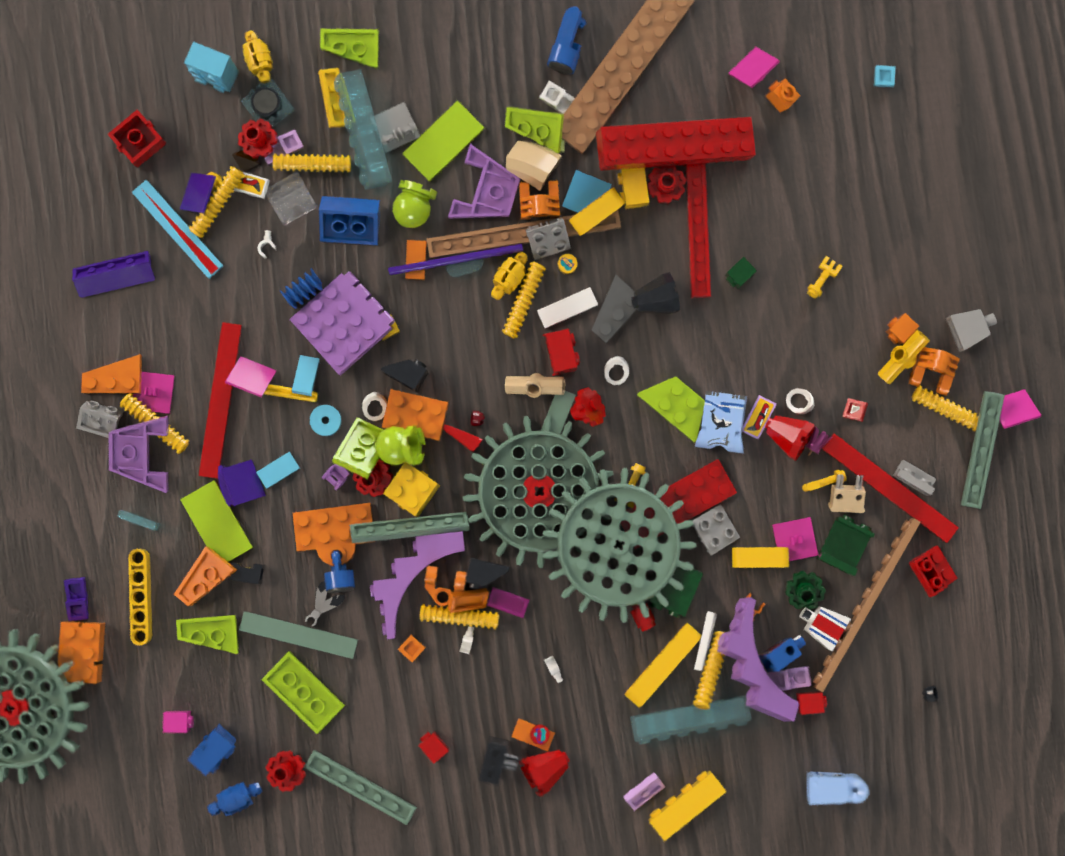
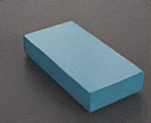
(305, 375)
(278, 470)

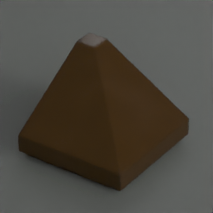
(245, 162)

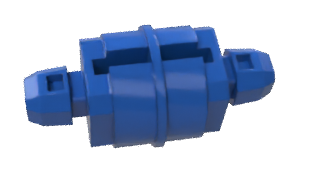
(234, 799)

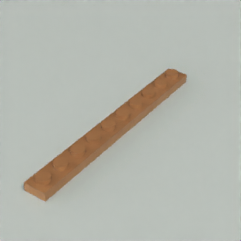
(503, 236)
(870, 595)

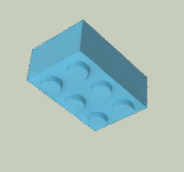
(211, 67)

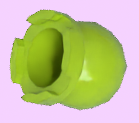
(412, 205)
(401, 445)

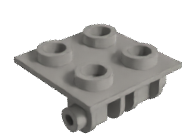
(396, 127)
(548, 238)
(715, 529)

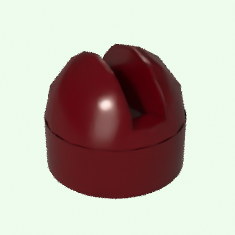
(477, 418)

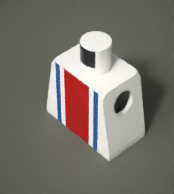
(824, 625)

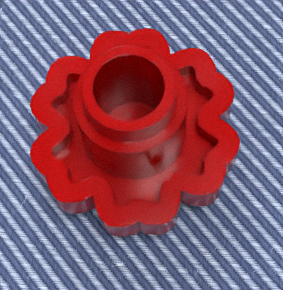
(257, 138)
(666, 184)
(588, 407)
(377, 481)
(286, 771)

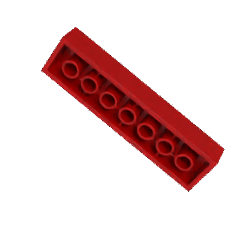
(675, 143)

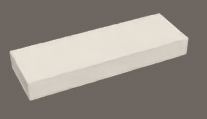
(567, 307)
(705, 640)

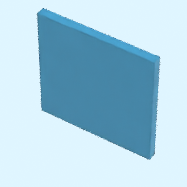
(583, 191)

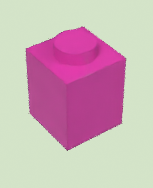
(177, 721)

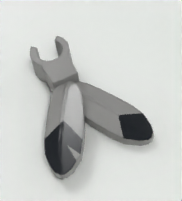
(323, 605)

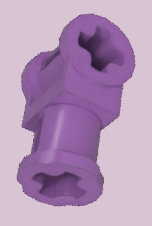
(339, 473)

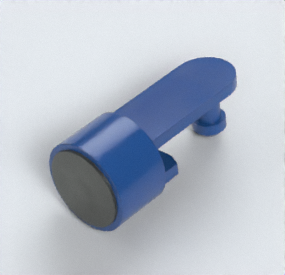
(564, 52)

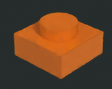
(411, 648)

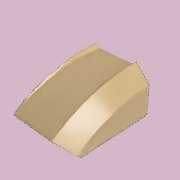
(532, 162)

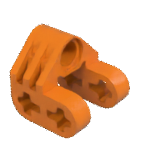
(541, 204)
(937, 361)
(430, 584)

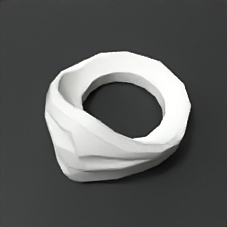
(615, 361)
(374, 396)
(808, 396)

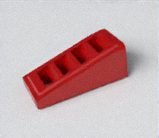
(468, 440)

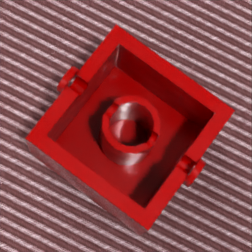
(137, 138)
(561, 351)

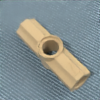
(545, 385)

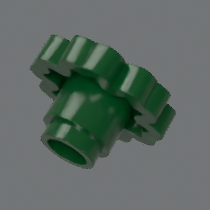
(805, 590)

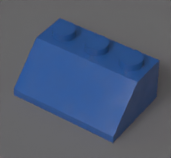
(349, 220)

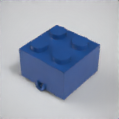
(211, 751)

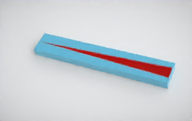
(177, 229)

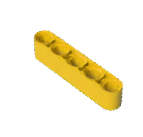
(135, 605)
(663, 665)

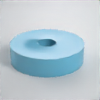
(334, 420)

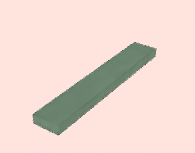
(558, 411)
(982, 449)
(409, 527)
(298, 634)
(360, 787)

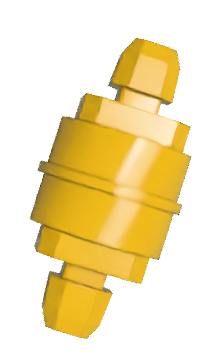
(257, 57)
(509, 275)

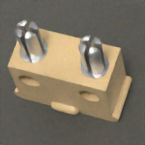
(847, 497)

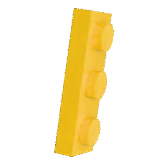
(331, 97)

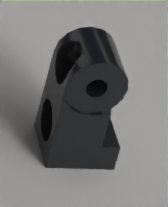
(249, 575)

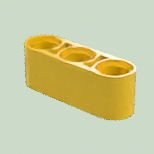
(596, 211)
(760, 557)

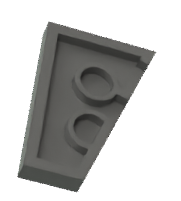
(615, 310)

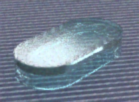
(464, 268)

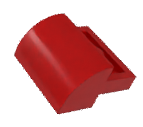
(933, 571)

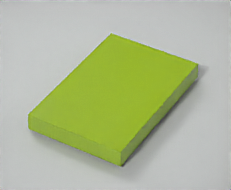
(359, 448)

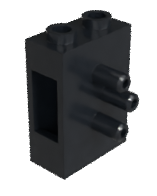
(497, 759)

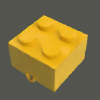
(411, 489)

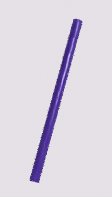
(455, 259)

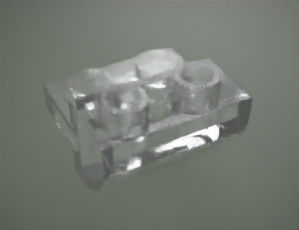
(290, 198)

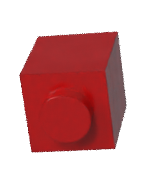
(811, 702)
(433, 746)

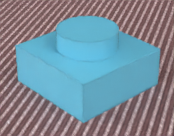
(884, 76)

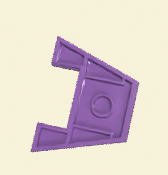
(494, 191)
(131, 452)

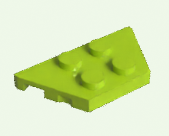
(677, 405)

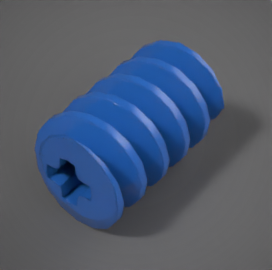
(302, 289)

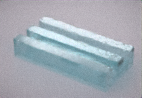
(139, 520)

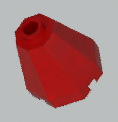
(790, 434)
(544, 769)

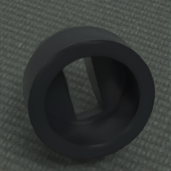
(931, 694)

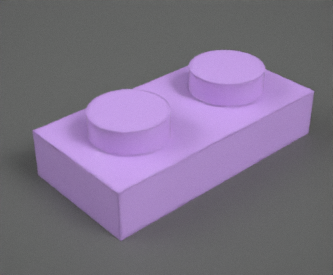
(644, 791)

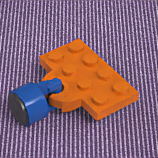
(330, 535)

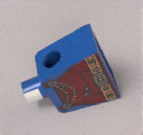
(781, 653)

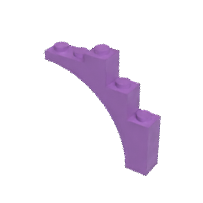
(406, 569)
(740, 645)

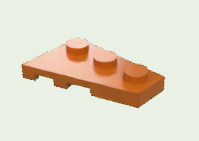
(115, 378)
(204, 576)

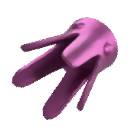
(814, 444)

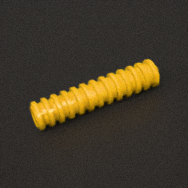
(311, 163)
(217, 201)
(523, 301)
(945, 407)
(143, 414)
(464, 617)
(710, 675)

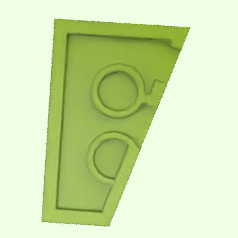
(353, 44)
(537, 125)
(213, 632)

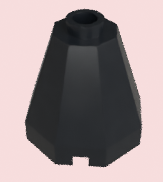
(657, 296)

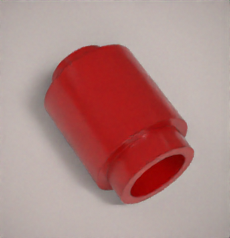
(642, 622)

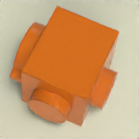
(782, 95)
(901, 329)

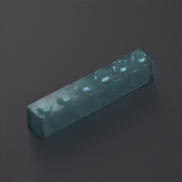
(362, 129)
(689, 718)

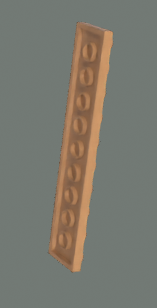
(620, 70)

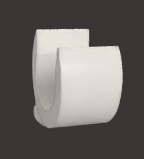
(267, 240)
(467, 641)
(553, 668)

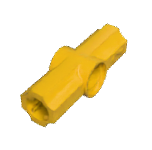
(903, 357)

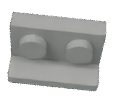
(98, 418)
(915, 478)

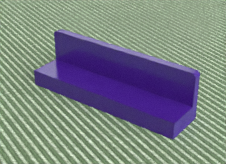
(113, 274)

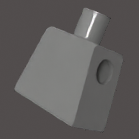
(970, 327)

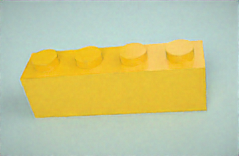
(634, 187)
(687, 805)

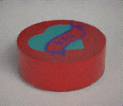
(539, 734)

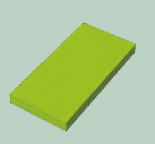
(443, 141)
(216, 522)
(303, 692)

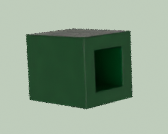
(740, 273)

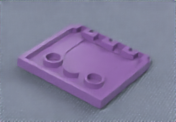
(343, 322)

